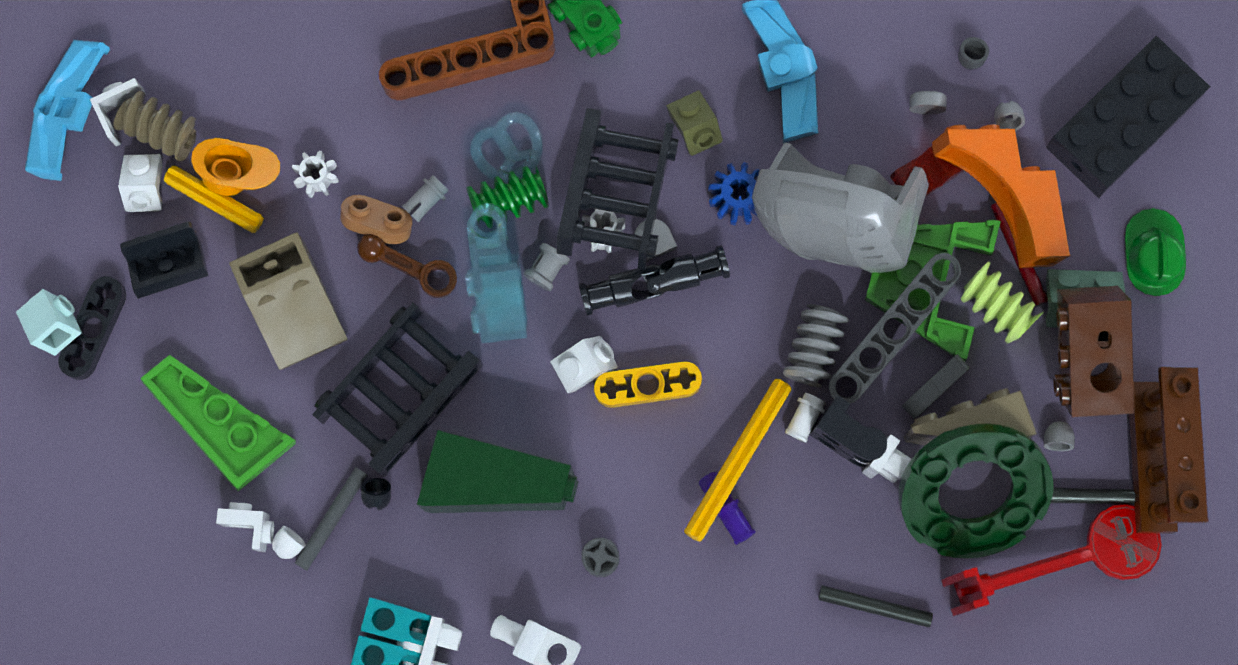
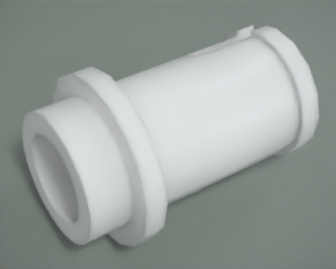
(805, 417)

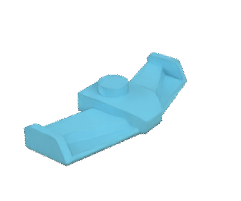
(786, 66)
(62, 108)

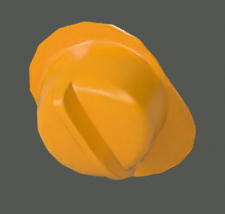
(234, 166)

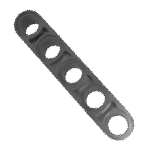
(902, 310)

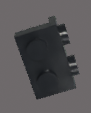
(164, 259)

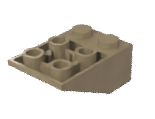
(288, 300)
(997, 408)

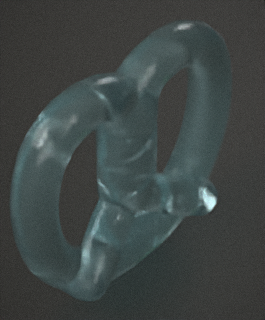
(507, 147)

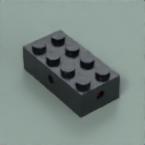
(1127, 116)

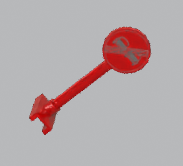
(1110, 545)

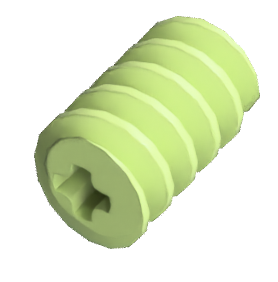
(999, 303)

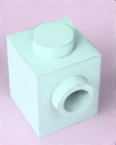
(49, 321)

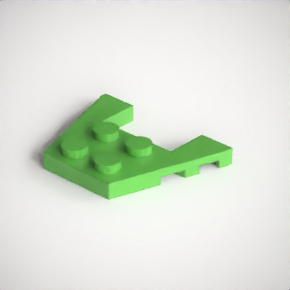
(928, 242)

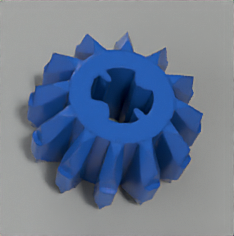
(724, 190)

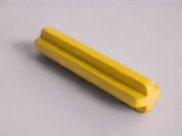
(220, 204)

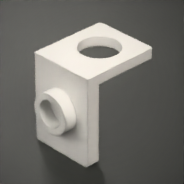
(110, 99)

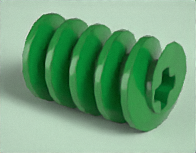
(511, 195)

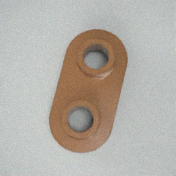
(377, 218)

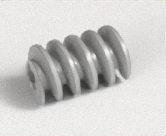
(814, 345)

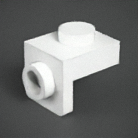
(141, 182)
(584, 363)
(241, 516)

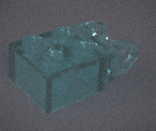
(495, 280)

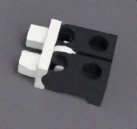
(860, 444)

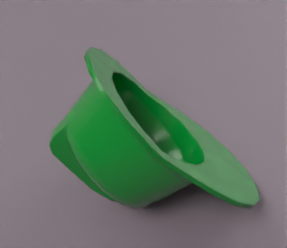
(1155, 252)

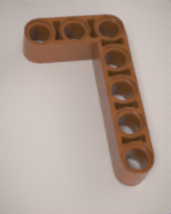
(481, 47)

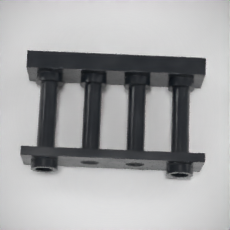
(581, 198)
(409, 424)

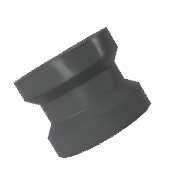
(601, 551)

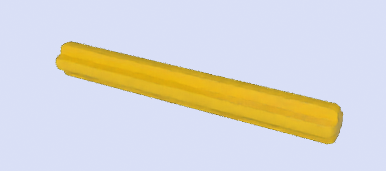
(737, 460)

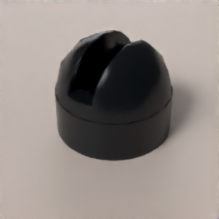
(372, 486)

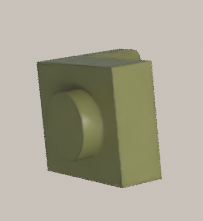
(695, 122)

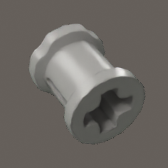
(546, 267)

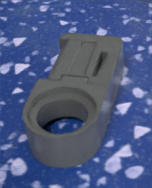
(935, 386)

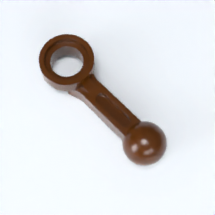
(374, 249)

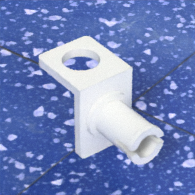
(532, 641)

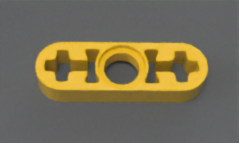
(676, 388)

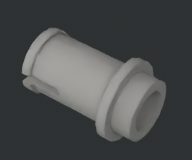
(427, 195)

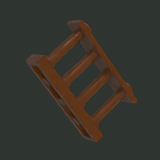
(1168, 452)

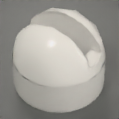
(287, 543)

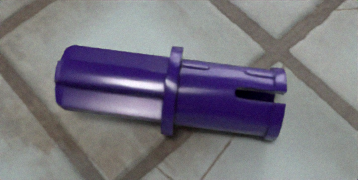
(730, 513)

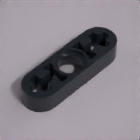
(113, 307)

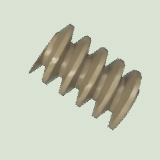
(156, 126)

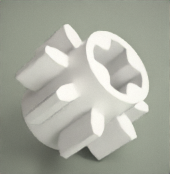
(306, 178)
(604, 220)

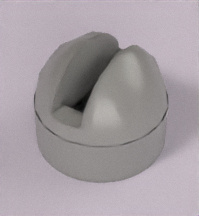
(1011, 108)
(1059, 437)

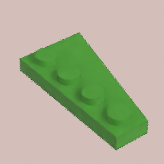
(220, 426)

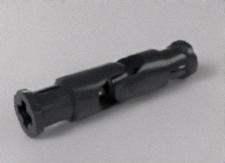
(671, 275)

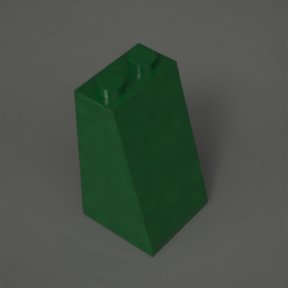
(491, 478)

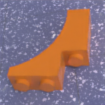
(1024, 195)

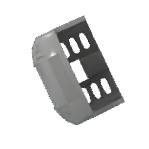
(837, 216)

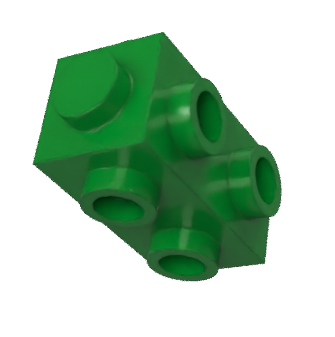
(590, 23)

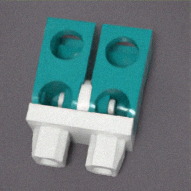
(415, 633)

